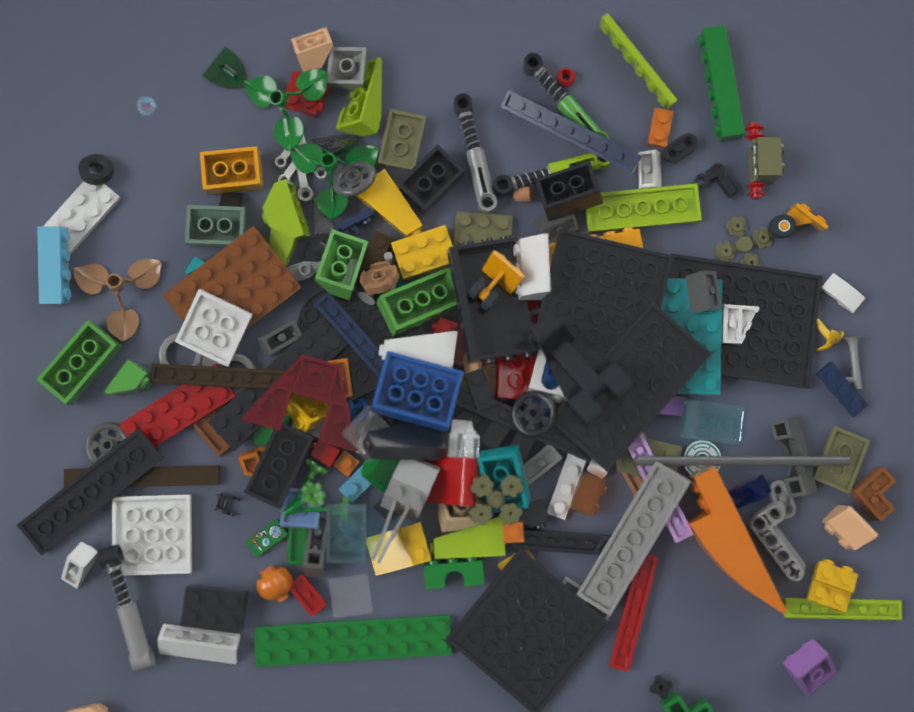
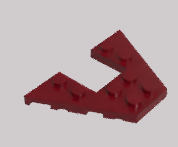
(313, 380)

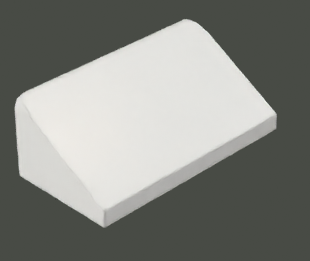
(649, 169)

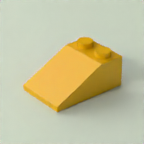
(405, 550)

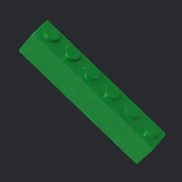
(721, 83)

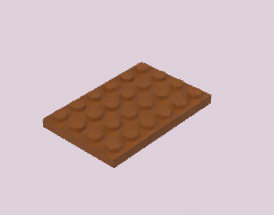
(243, 274)

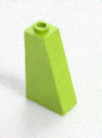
(471, 542)

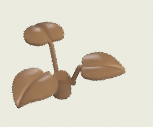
(94, 276)

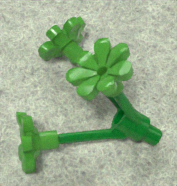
(311, 493)

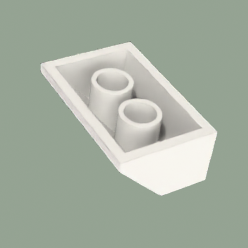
(533, 262)

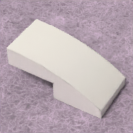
(843, 292)

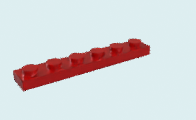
(632, 615)

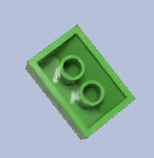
(340, 263)

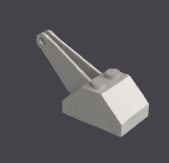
(406, 494)

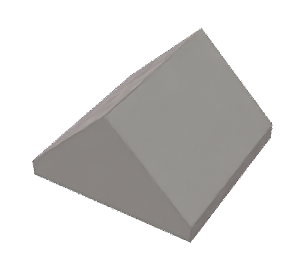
(347, 67)

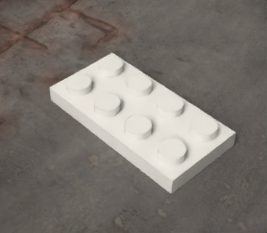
(84, 211)

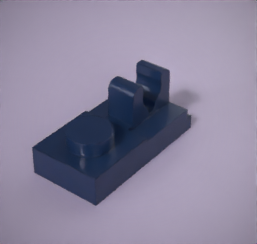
(363, 218)

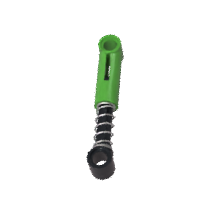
(566, 104)

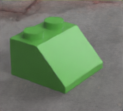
(130, 380)

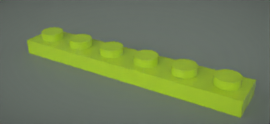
(634, 57)

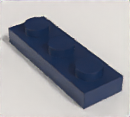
(841, 389)

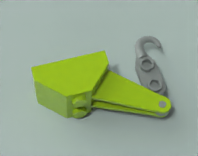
(287, 225)

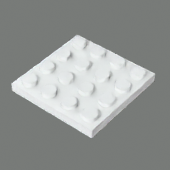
(153, 533)

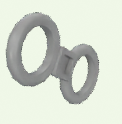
(201, 360)

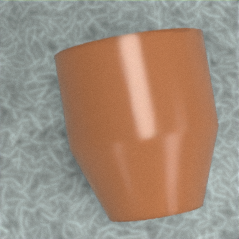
(523, 194)

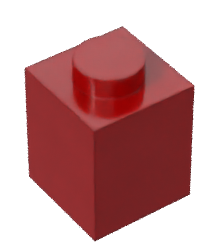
(325, 453)

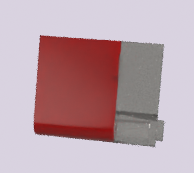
(456, 470)

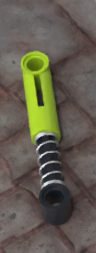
(529, 178)

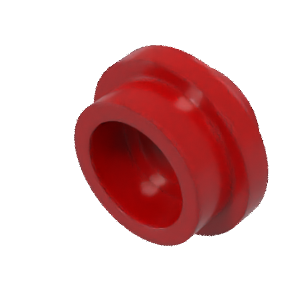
(569, 72)

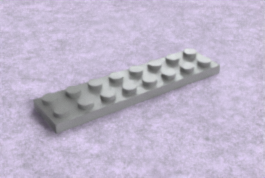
(633, 537)

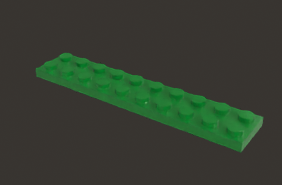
(352, 640)

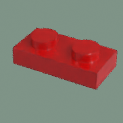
(307, 595)

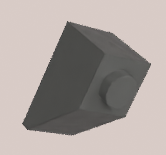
(279, 337)

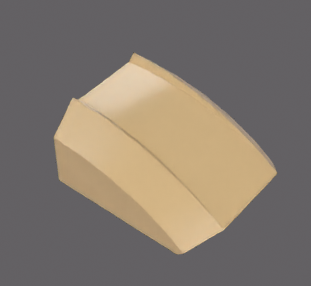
(456, 516)

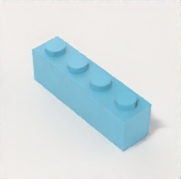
(53, 265)

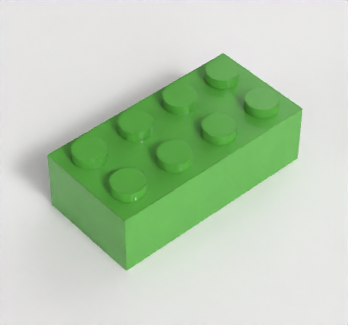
(418, 302)
(79, 363)

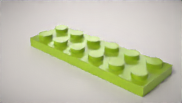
(645, 208)

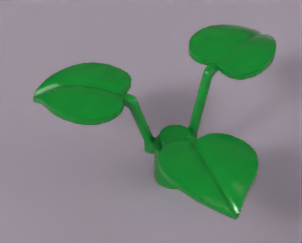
(264, 92)
(308, 156)

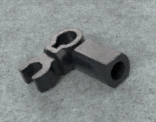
(724, 182)

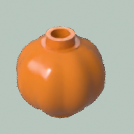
(274, 583)

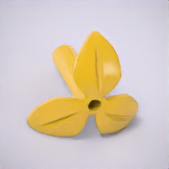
(832, 337)

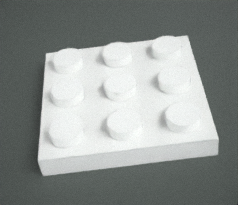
(213, 327)

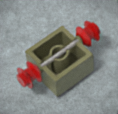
(764, 160)

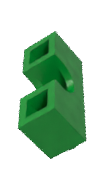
(436, 572)

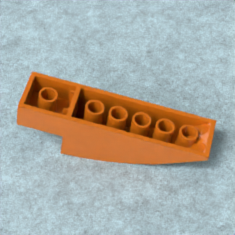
(726, 538)

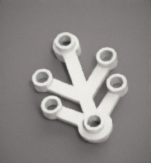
(302, 176)

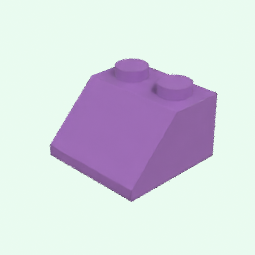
(810, 667)

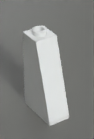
(433, 348)

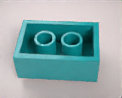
(500, 463)

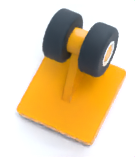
(785, 225)
(502, 273)

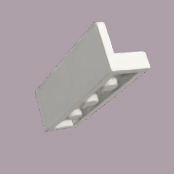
(198, 643)

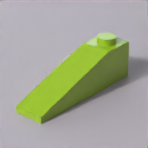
(364, 109)

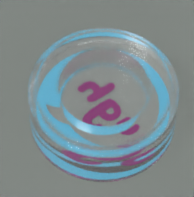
(146, 106)

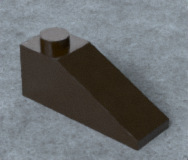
(378, 246)

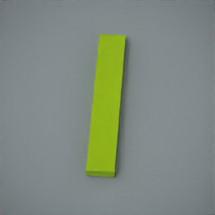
(857, 609)

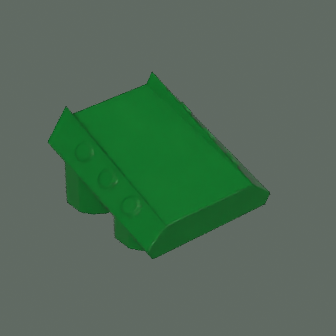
(379, 472)

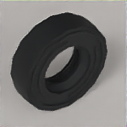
(96, 160)

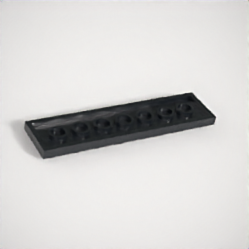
(317, 342)
(90, 491)

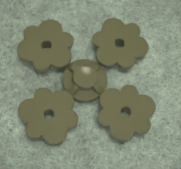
(743, 243)
(496, 499)

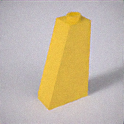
(390, 205)

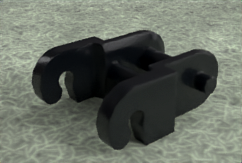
(216, 506)

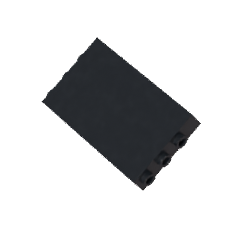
(504, 328)

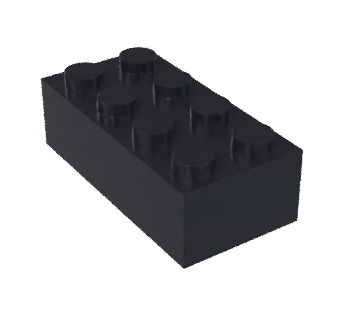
(279, 465)

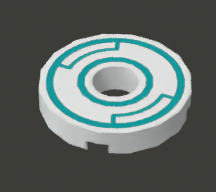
(697, 448)

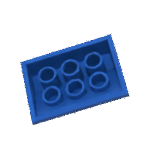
(417, 391)

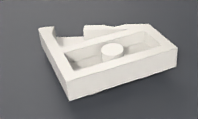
(735, 322)

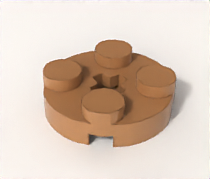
(373, 284)

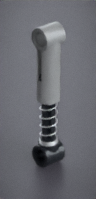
(475, 155)
(140, 655)

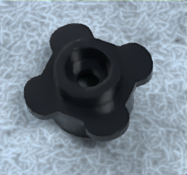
(655, 687)

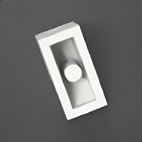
(79, 564)

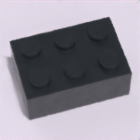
(431, 179)
(569, 191)
(214, 608)

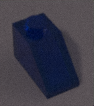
(749, 491)

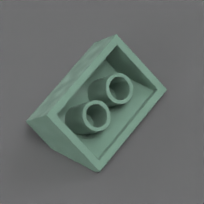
(214, 225)

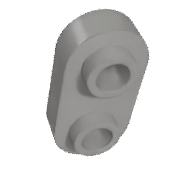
(783, 497)

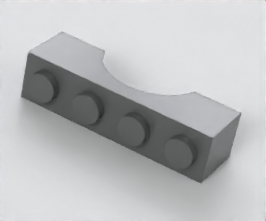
(789, 435)

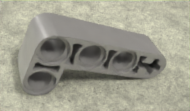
(781, 543)

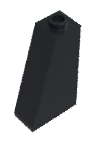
(405, 442)

